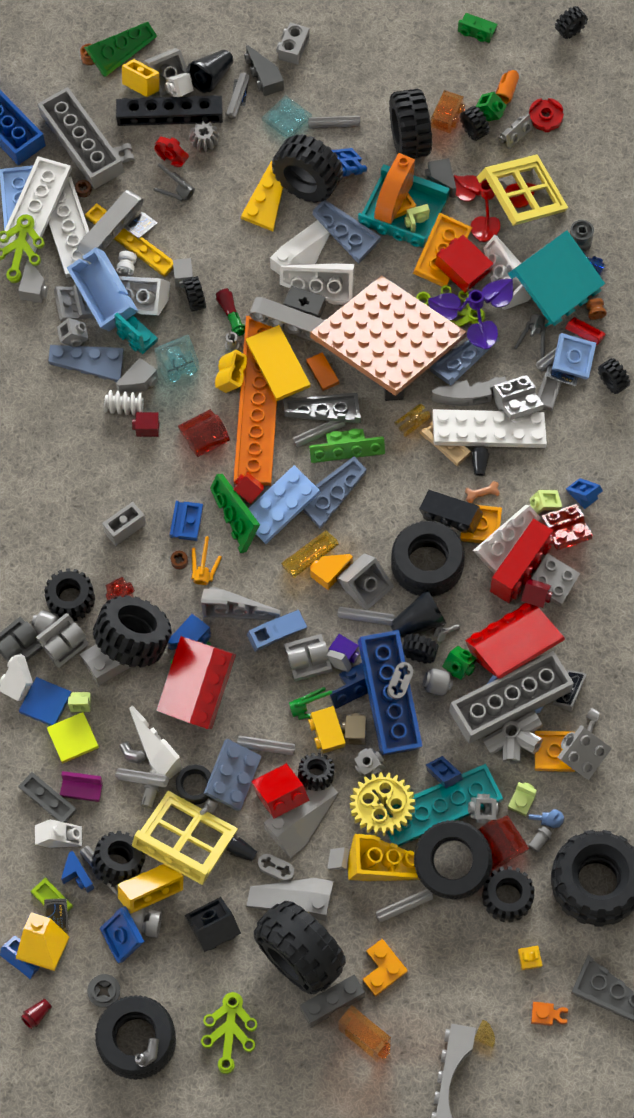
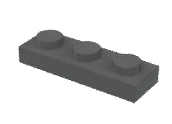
(47, 798)

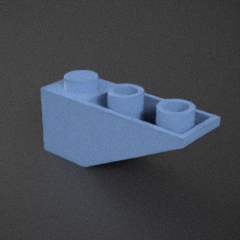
(276, 630)

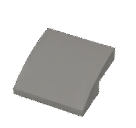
(71, 303)

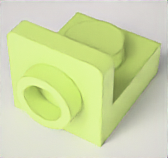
(416, 215)
(545, 500)
(79, 702)
(522, 798)

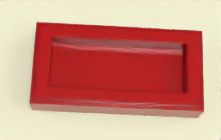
(585, 330)

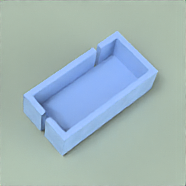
(102, 288)

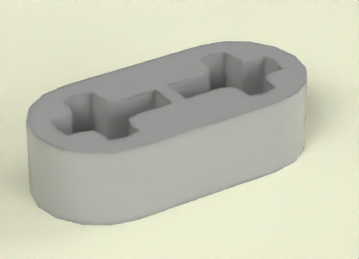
(396, 678)
(278, 863)

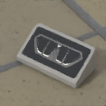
(567, 701)

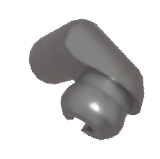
(132, 755)
(149, 1055)

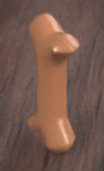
(473, 494)

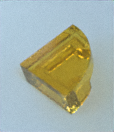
(485, 1034)

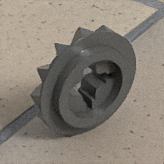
(104, 981)

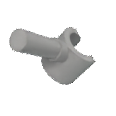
(441, 632)
(593, 715)
(209, 806)

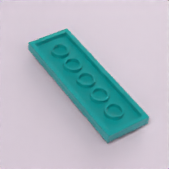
(445, 804)

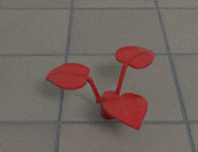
(466, 190)

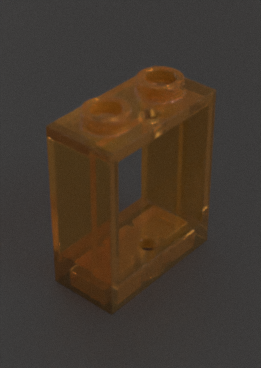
(365, 1034)

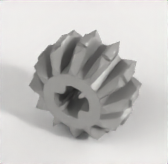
(204, 136)

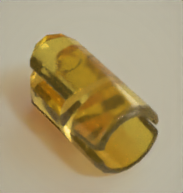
(415, 417)

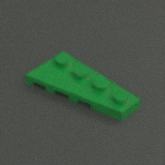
(117, 49)
(235, 512)

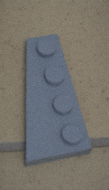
(98, 361)
(457, 362)
(334, 491)

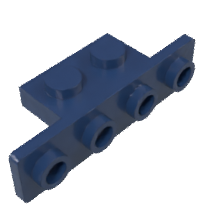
(353, 687)

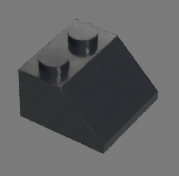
(213, 924)

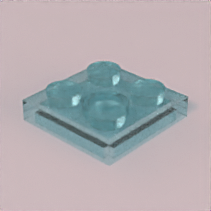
(286, 117)

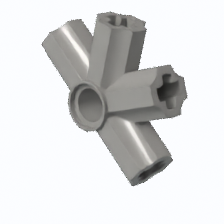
(522, 739)

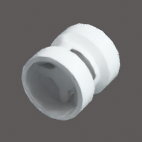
(126, 263)

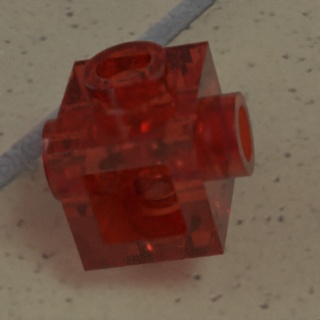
(119, 588)

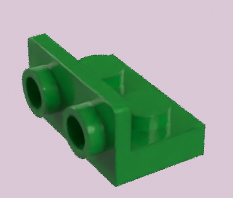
(477, 27)

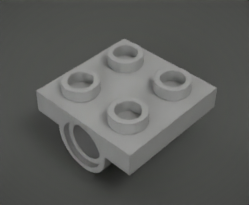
(558, 575)
(62, 640)
(308, 657)
(583, 751)

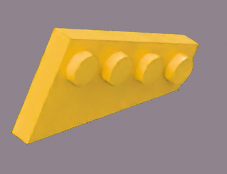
(265, 201)

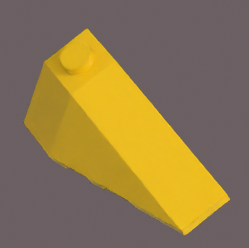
(379, 861)

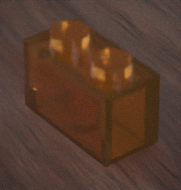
(447, 111)

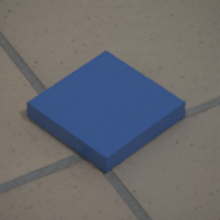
(45, 702)
(121, 935)

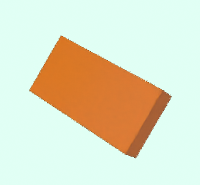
(322, 371)

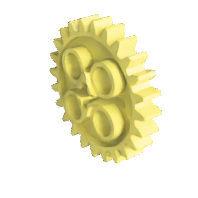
(398, 795)

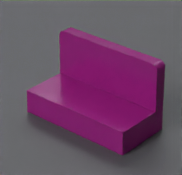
(81, 786)

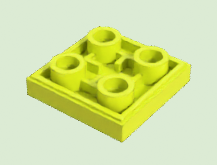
(72, 737)

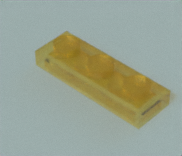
(309, 553)

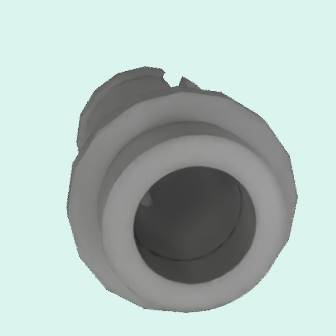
(232, 342)
(149, 796)
(540, 839)

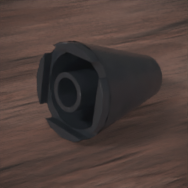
(209, 70)
(419, 616)

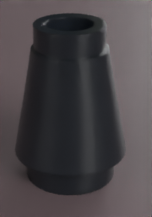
(479, 460)
(241, 849)

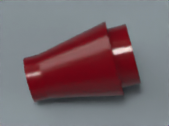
(225, 300)
(35, 1014)

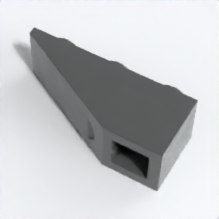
(267, 73)

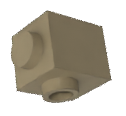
(355, 729)

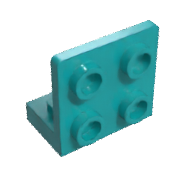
(137, 335)

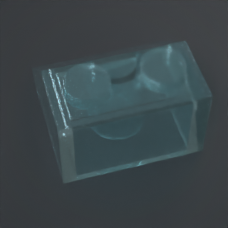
(176, 359)

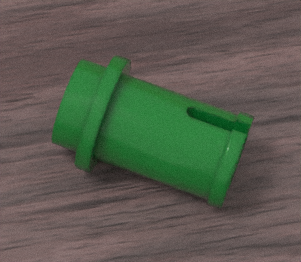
(236, 323)

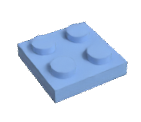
(574, 356)

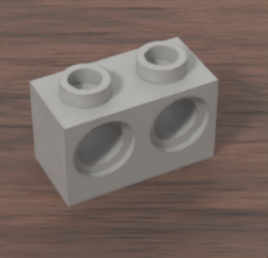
(293, 43)

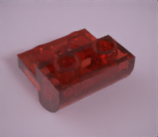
(204, 432)
(567, 526)
(503, 841)

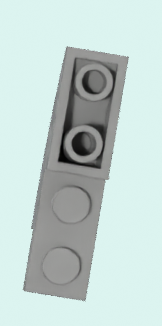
(464, 395)

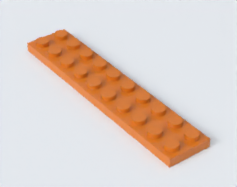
(255, 417)

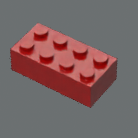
(521, 561)

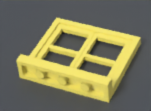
(514, 168)
(172, 856)

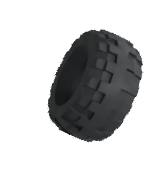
(590, 848)
(299, 947)

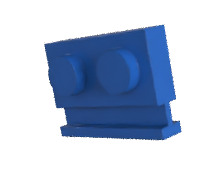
(186, 520)

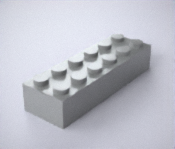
(81, 138)
(511, 697)

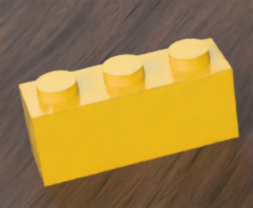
(149, 887)

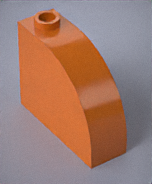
(395, 188)

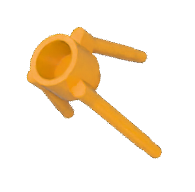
(202, 575)

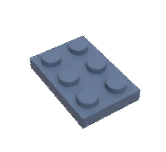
(232, 774)

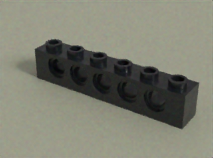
(137, 110)

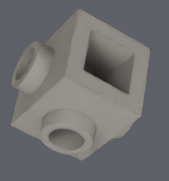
(72, 332)
(374, 767)
(490, 808)

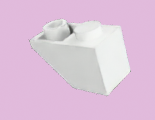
(179, 85)
(17, 679)
(58, 834)

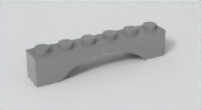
(459, 1046)

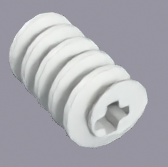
(123, 403)

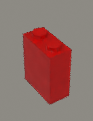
(463, 263)
(280, 790)

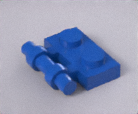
(350, 158)

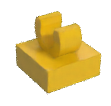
(530, 957)

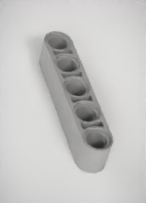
(111, 222)
(289, 319)

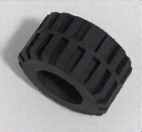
(68, 580)
(111, 871)
(506, 910)

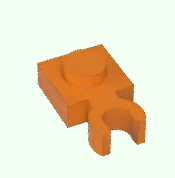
(545, 1014)

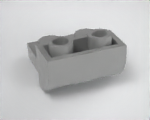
(517, 397)

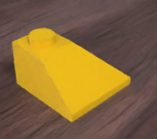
(42, 942)

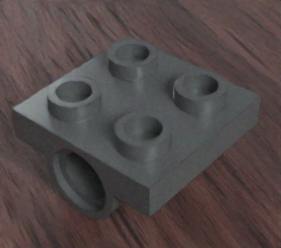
(19, 639)

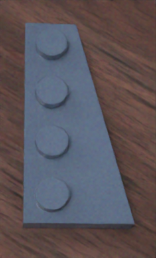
(347, 231)

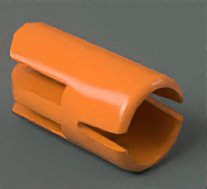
(507, 86)

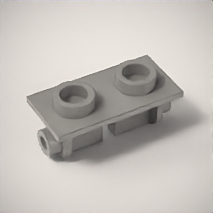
(519, 129)

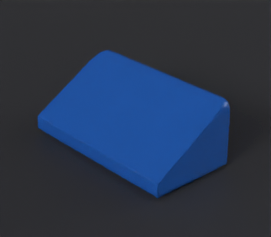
(9, 953)

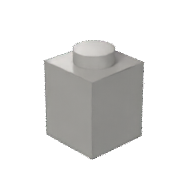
(182, 271)

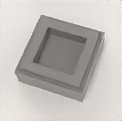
(339, 660)
(338, 859)

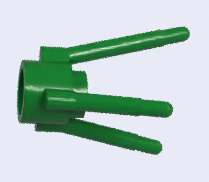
(298, 705)

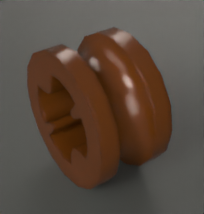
(85, 193)
(182, 565)

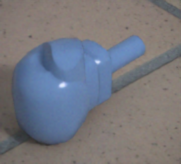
(553, 819)

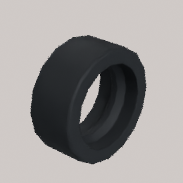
(188, 770)

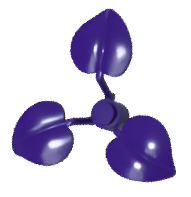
(483, 334)

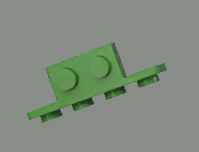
(346, 445)

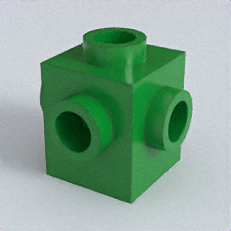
(491, 106)
(460, 663)

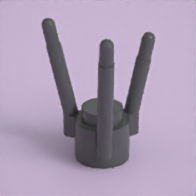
(184, 190)
(535, 325)

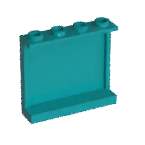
(422, 193)
(558, 278)

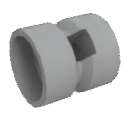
(148, 922)

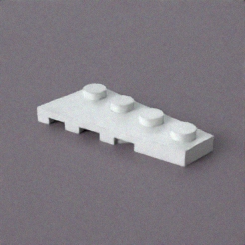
(500, 543)

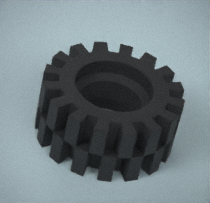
(571, 22)
(474, 123)
(194, 293)
(614, 376)
(420, 648)
(317, 762)

